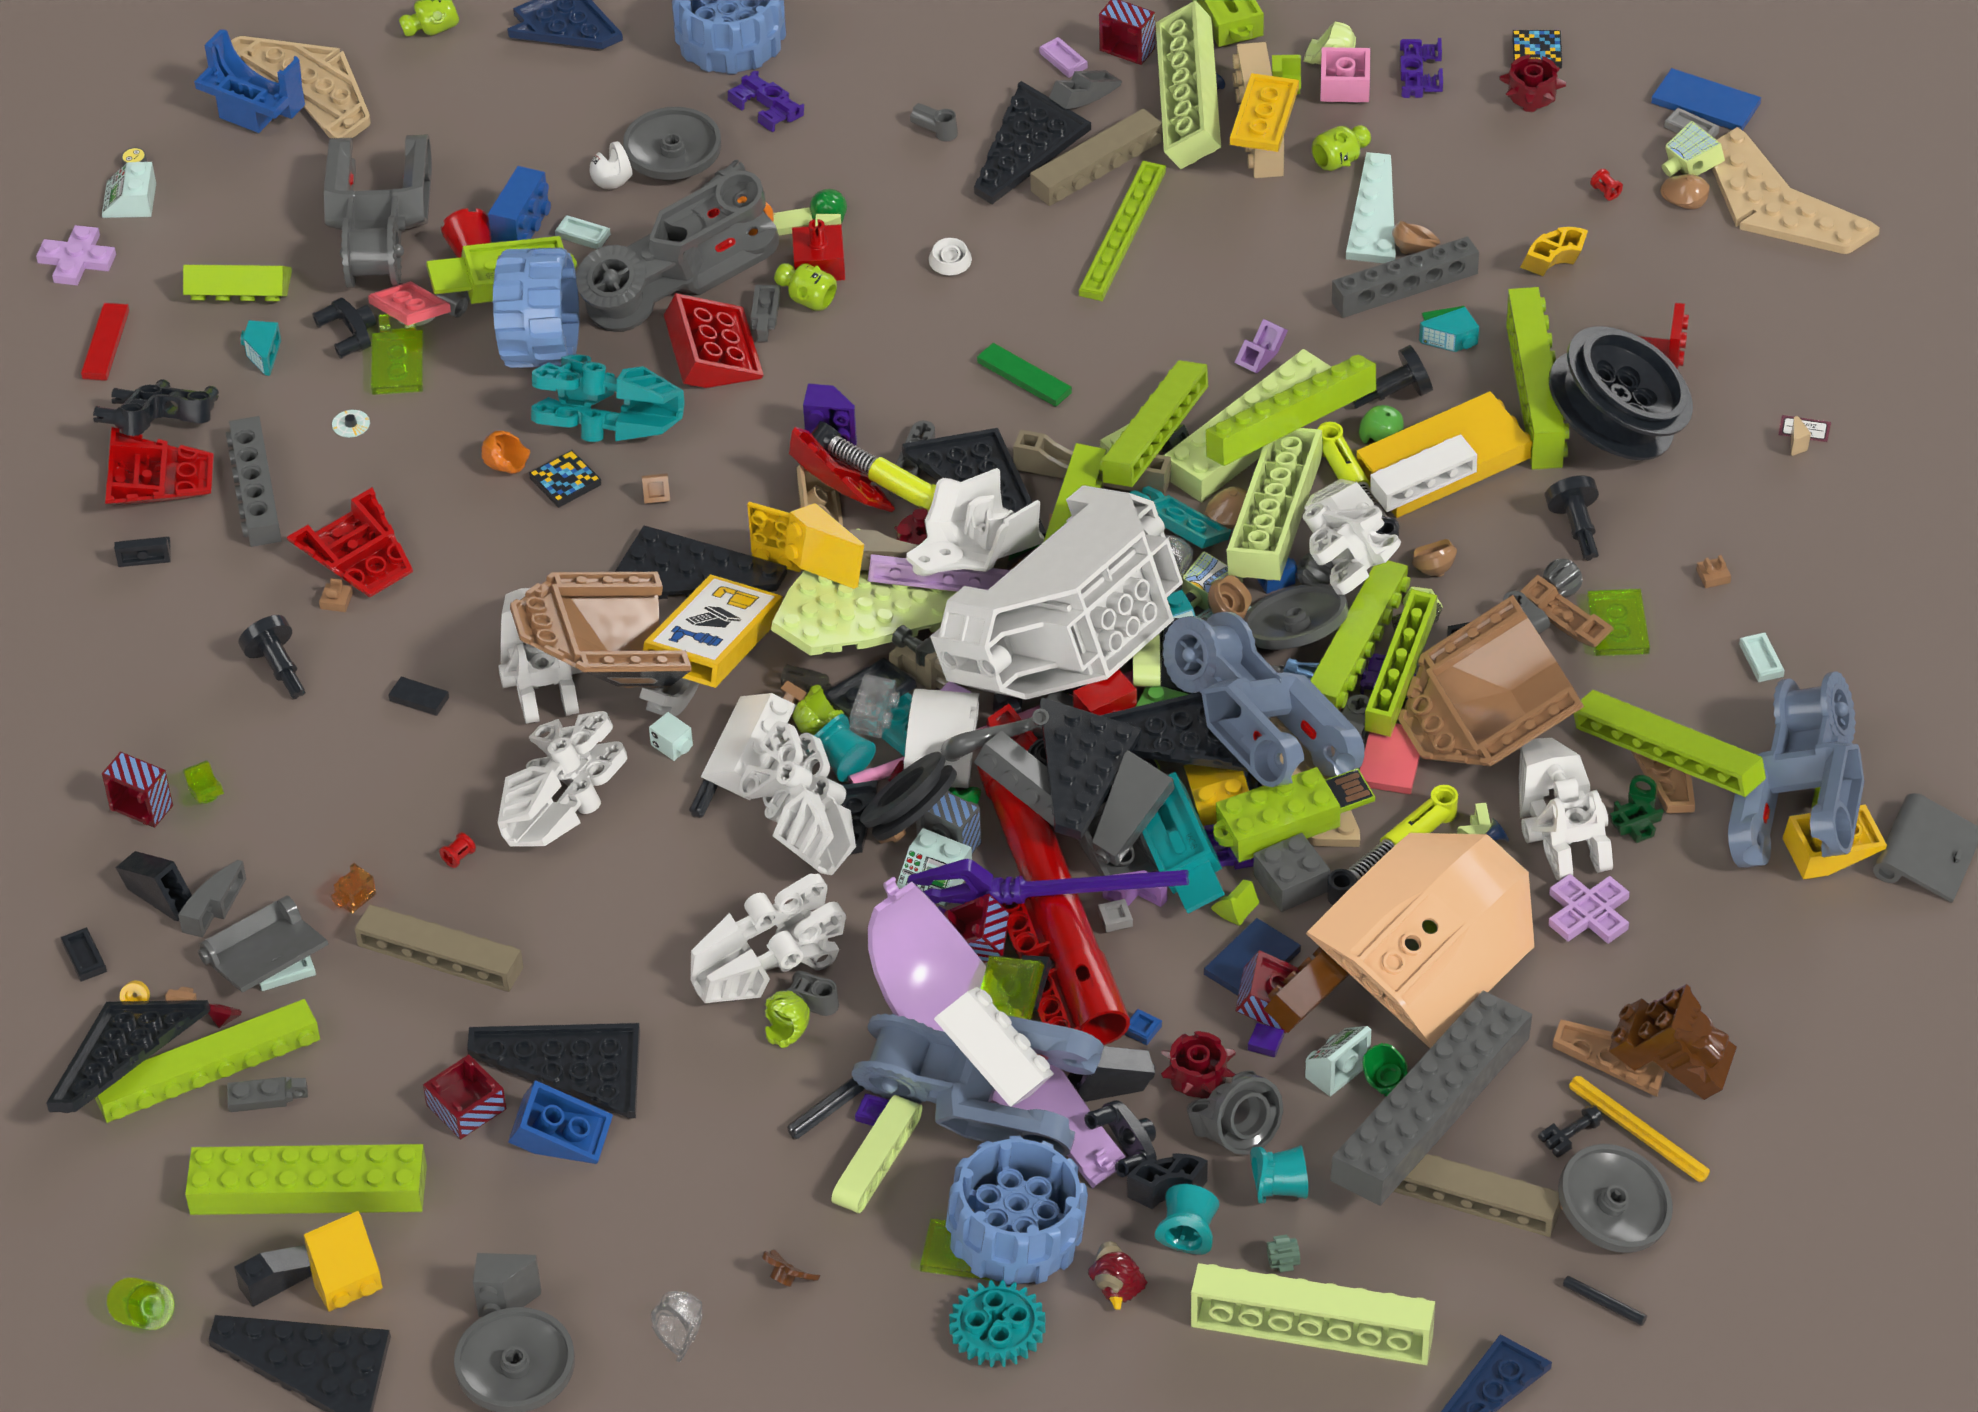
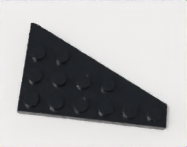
(1029, 137)
(968, 456)
(324, 1363)

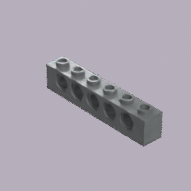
(1405, 277)
(254, 481)

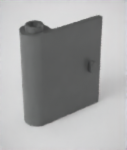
(1924, 846)
(261, 944)

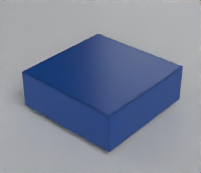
(1143, 1027)

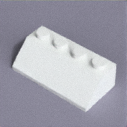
(742, 739)
(994, 1046)

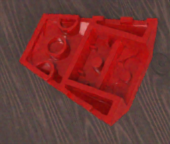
(155, 471)
(834, 472)
(358, 546)

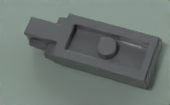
(765, 310)
(265, 1093)

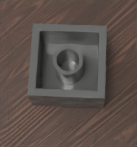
(1291, 872)

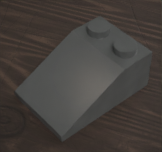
(1136, 859)

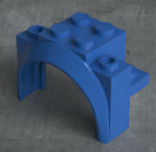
(242, 93)

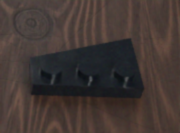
(857, 798)

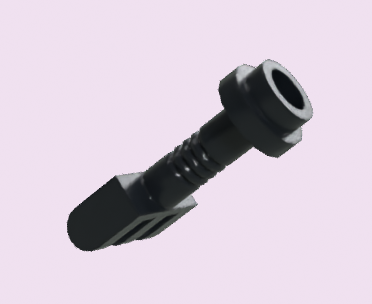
(1559, 1139)

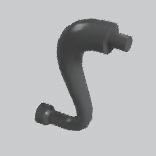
(970, 741)

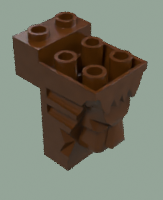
(1676, 1039)

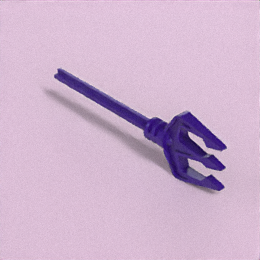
(1010, 890)

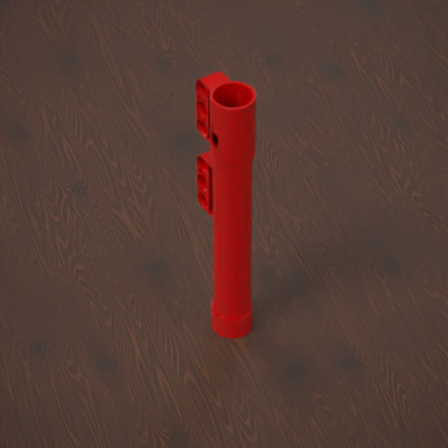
(1081, 986)

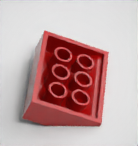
(711, 342)

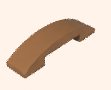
(1566, 615)

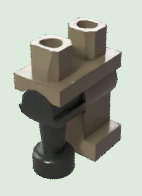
(917, 658)

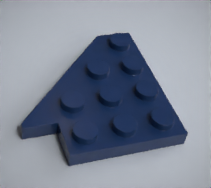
(565, 23)

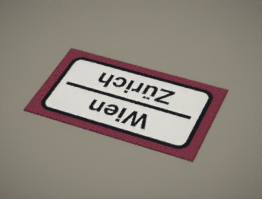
(1818, 429)

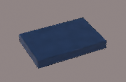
(1229, 964)

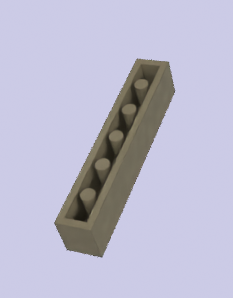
(1096, 157)
(439, 947)
(1483, 1194)

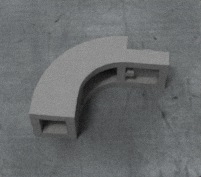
(670, 699)

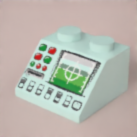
(130, 191)
(931, 851)
(1338, 1059)

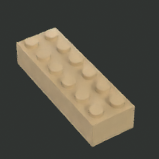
(1248, 60)

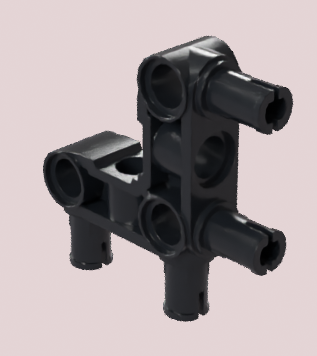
(154, 402)

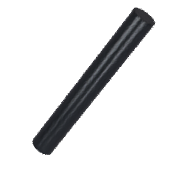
(1605, 1300)

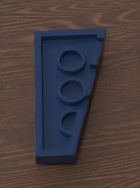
(1498, 1377)

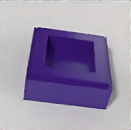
(1265, 1040)
(870, 1109)

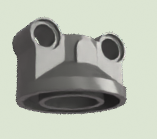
(1239, 1113)

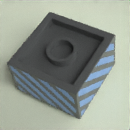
(954, 819)

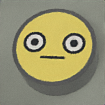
(133, 155)

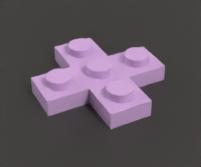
(76, 255)
(1589, 908)

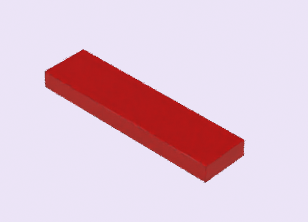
(105, 341)

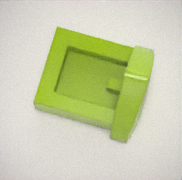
(1238, 903)

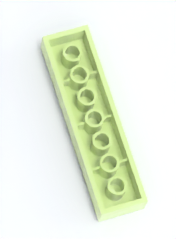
(1188, 85)
(1203, 476)
(1274, 505)
(1312, 1313)

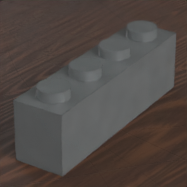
(1018, 773)

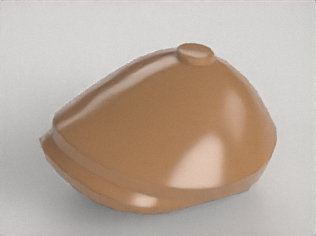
(1686, 191)
(1413, 238)
(1226, 506)
(1435, 557)
(1229, 595)

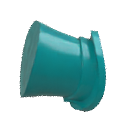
(845, 749)
(1279, 1173)
(1188, 1219)

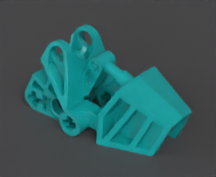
(648, 407)

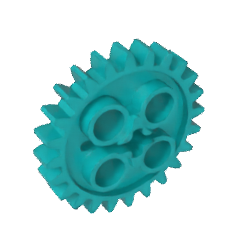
(997, 1323)

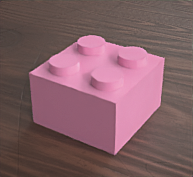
(1345, 74)

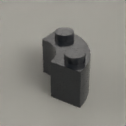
(1153, 1178)

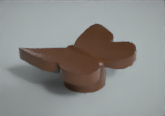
(783, 1271)

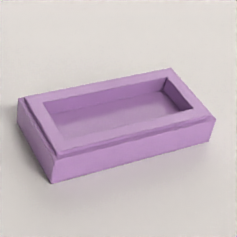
(1063, 57)

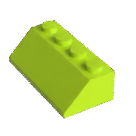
(236, 280)

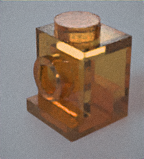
(354, 889)

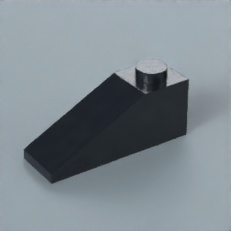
(272, 1273)

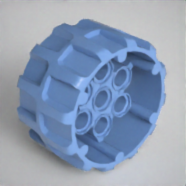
(729, 33)
(535, 306)
(1016, 1215)

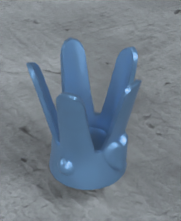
(1300, 668)

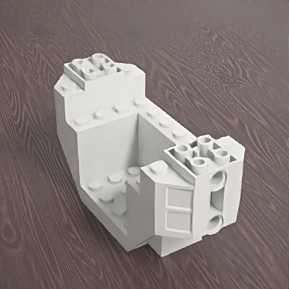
(1069, 606)

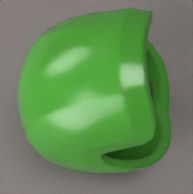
(1380, 423)

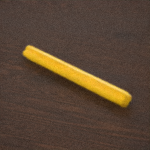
(1639, 1129)

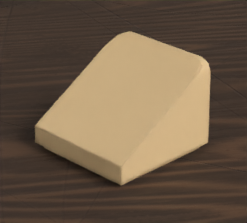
(1799, 437)

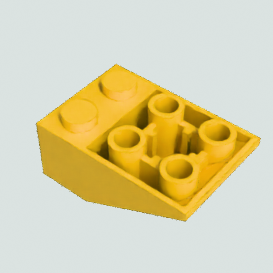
(769, 534)

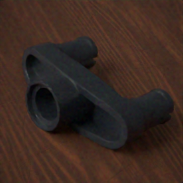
(356, 320)
(1132, 1134)

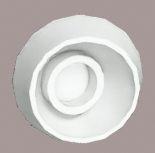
(950, 257)

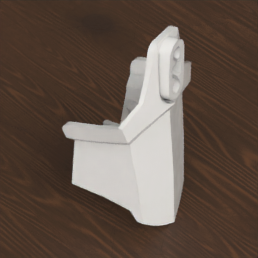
(972, 528)

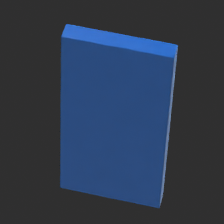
(1706, 99)

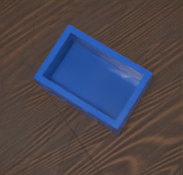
(520, 206)

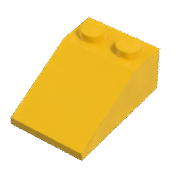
(823, 546)
(1211, 786)
(1807, 850)
(342, 1261)

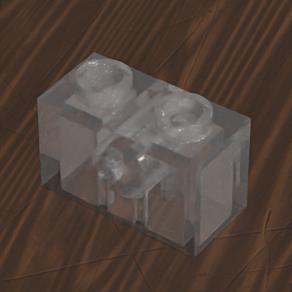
(873, 706)

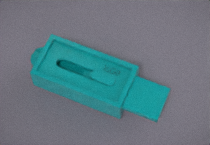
(1181, 843)

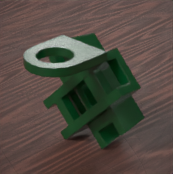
(1639, 802)

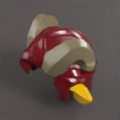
(1116, 1274)

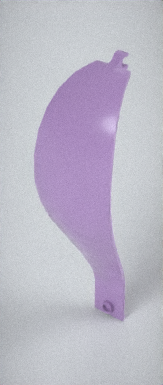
(929, 966)

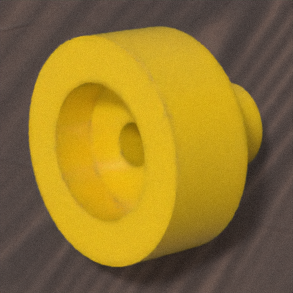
(135, 991)

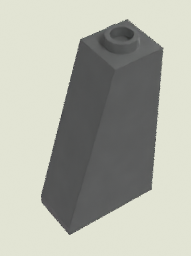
(1132, 804)

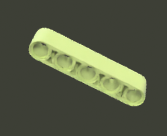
(1147, 665)
(877, 1154)

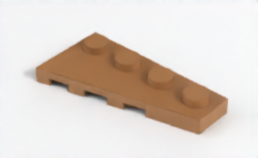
(1592, 1047)

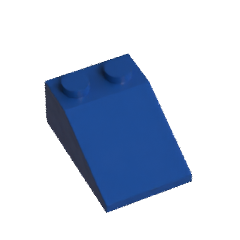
(559, 1125)

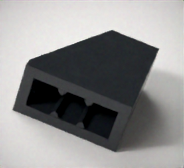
(155, 882)
(1117, 1074)

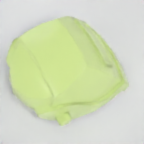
(1337, 35)

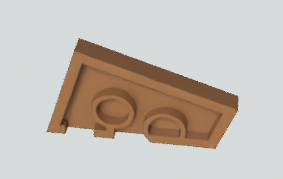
(1673, 786)

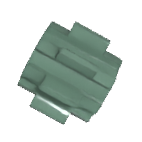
(1283, 1253)

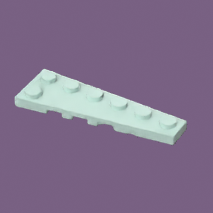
(1374, 214)

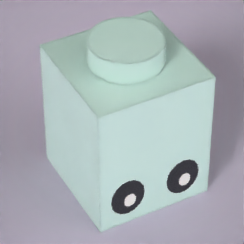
(671, 736)

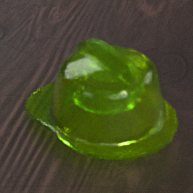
(141, 1303)

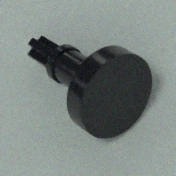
(1409, 373)
(1573, 497)
(266, 640)

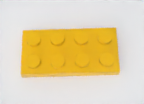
(1264, 112)

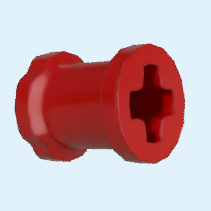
(1606, 184)
(457, 850)

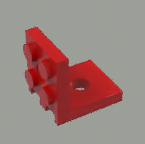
(1678, 338)

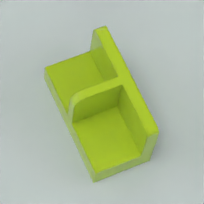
(1287, 67)

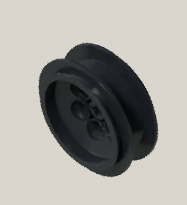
(1620, 393)

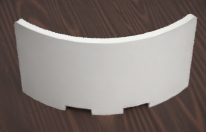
(936, 718)

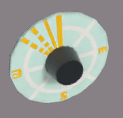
(350, 423)

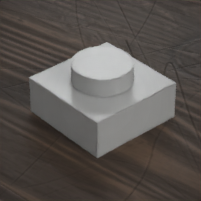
(1115, 915)

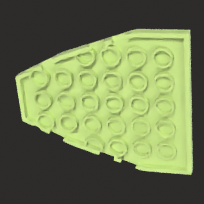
(828, 615)

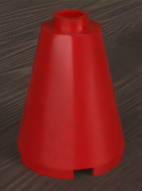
(466, 229)

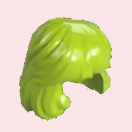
(814, 711)
(787, 1016)

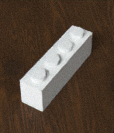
(1423, 473)

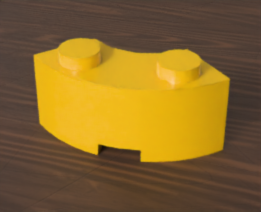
(1554, 248)

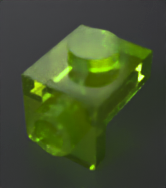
(202, 782)

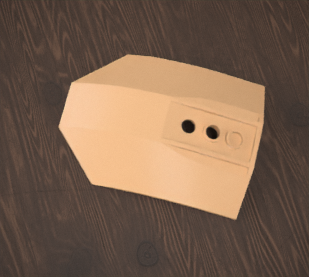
(1481, 919)

